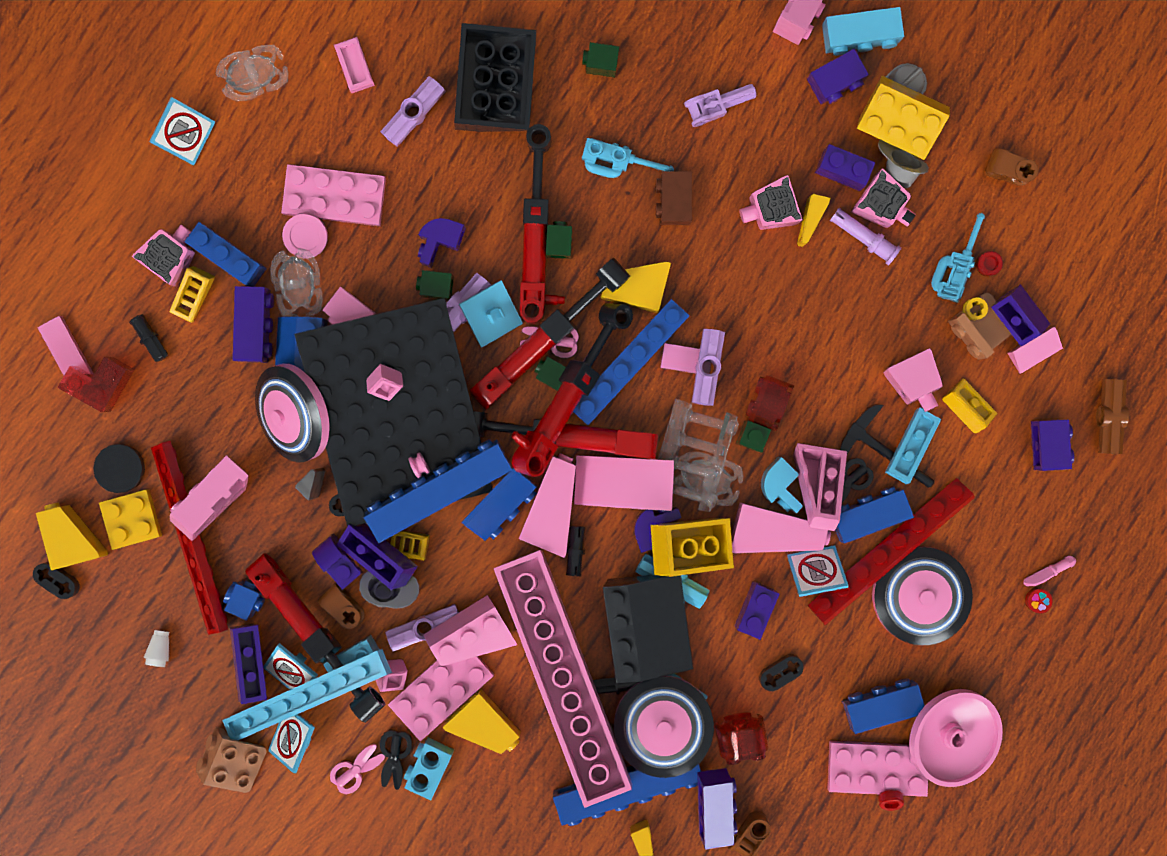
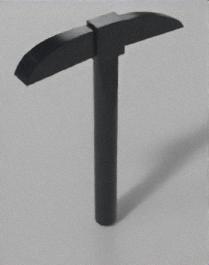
(858, 432)

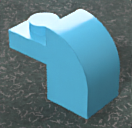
(774, 484)

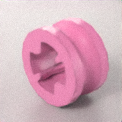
(419, 465)

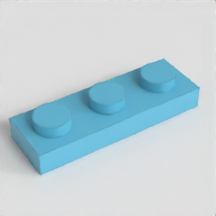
(913, 446)

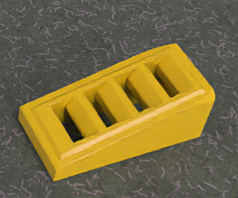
(812, 215)
(207, 280)
(423, 544)
(642, 838)

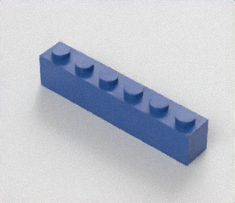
(631, 361)
(437, 490)
(643, 789)

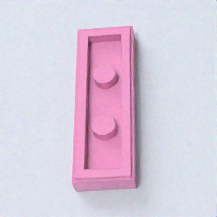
(63, 345)

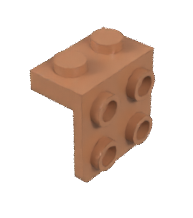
(982, 334)
(229, 762)

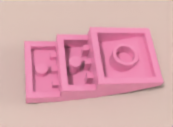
(624, 482)

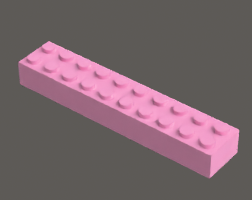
(563, 679)

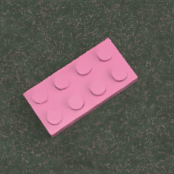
(334, 195)
(439, 693)
(873, 769)

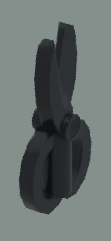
(850, 479)
(393, 762)

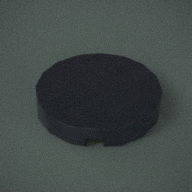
(119, 468)

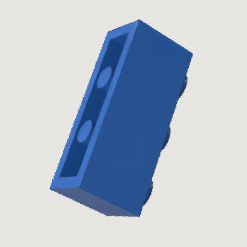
(225, 255)
(873, 514)
(883, 705)

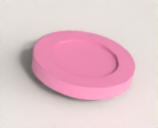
(305, 232)

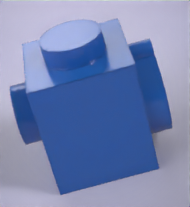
(243, 599)

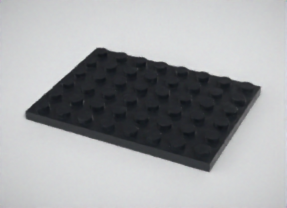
(377, 436)

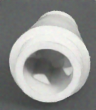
(158, 649)

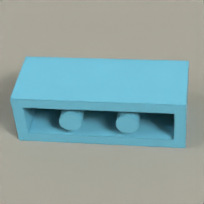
(863, 31)

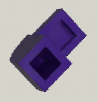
(439, 232)
(643, 524)
(336, 562)

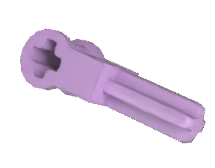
(713, 105)

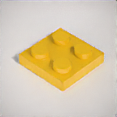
(130, 519)

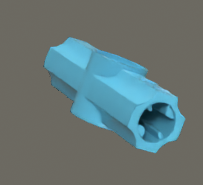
(693, 592)

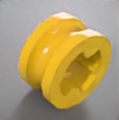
(981, 313)

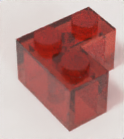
(97, 389)

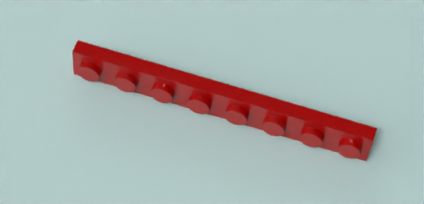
(893, 550)
(193, 551)

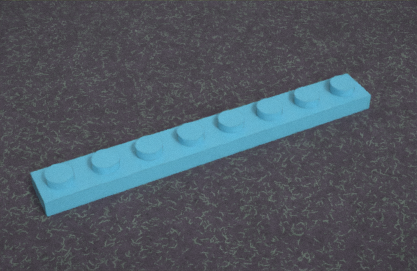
(308, 695)

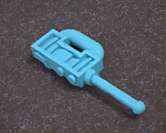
(614, 154)
(961, 267)

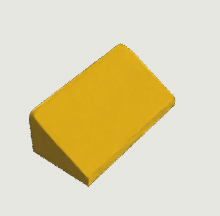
(969, 406)

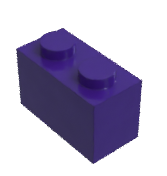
(837, 77)
(845, 167)
(1020, 315)
(1052, 445)
(756, 610)

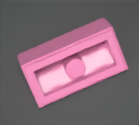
(1036, 350)

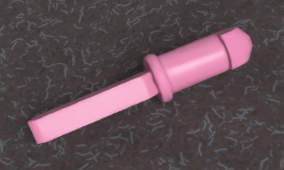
(1049, 572)

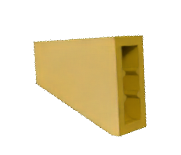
(643, 288)
(67, 537)
(483, 724)

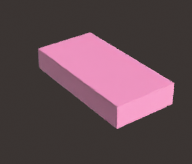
(354, 65)
(682, 359)

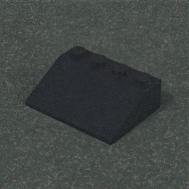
(494, 78)
(647, 627)

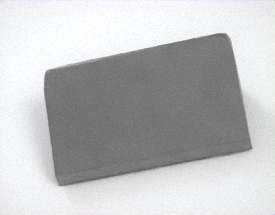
(311, 483)

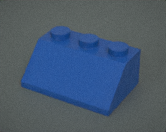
(286, 346)
(500, 505)

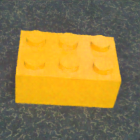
(903, 117)
(692, 546)

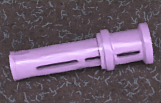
(874, 242)

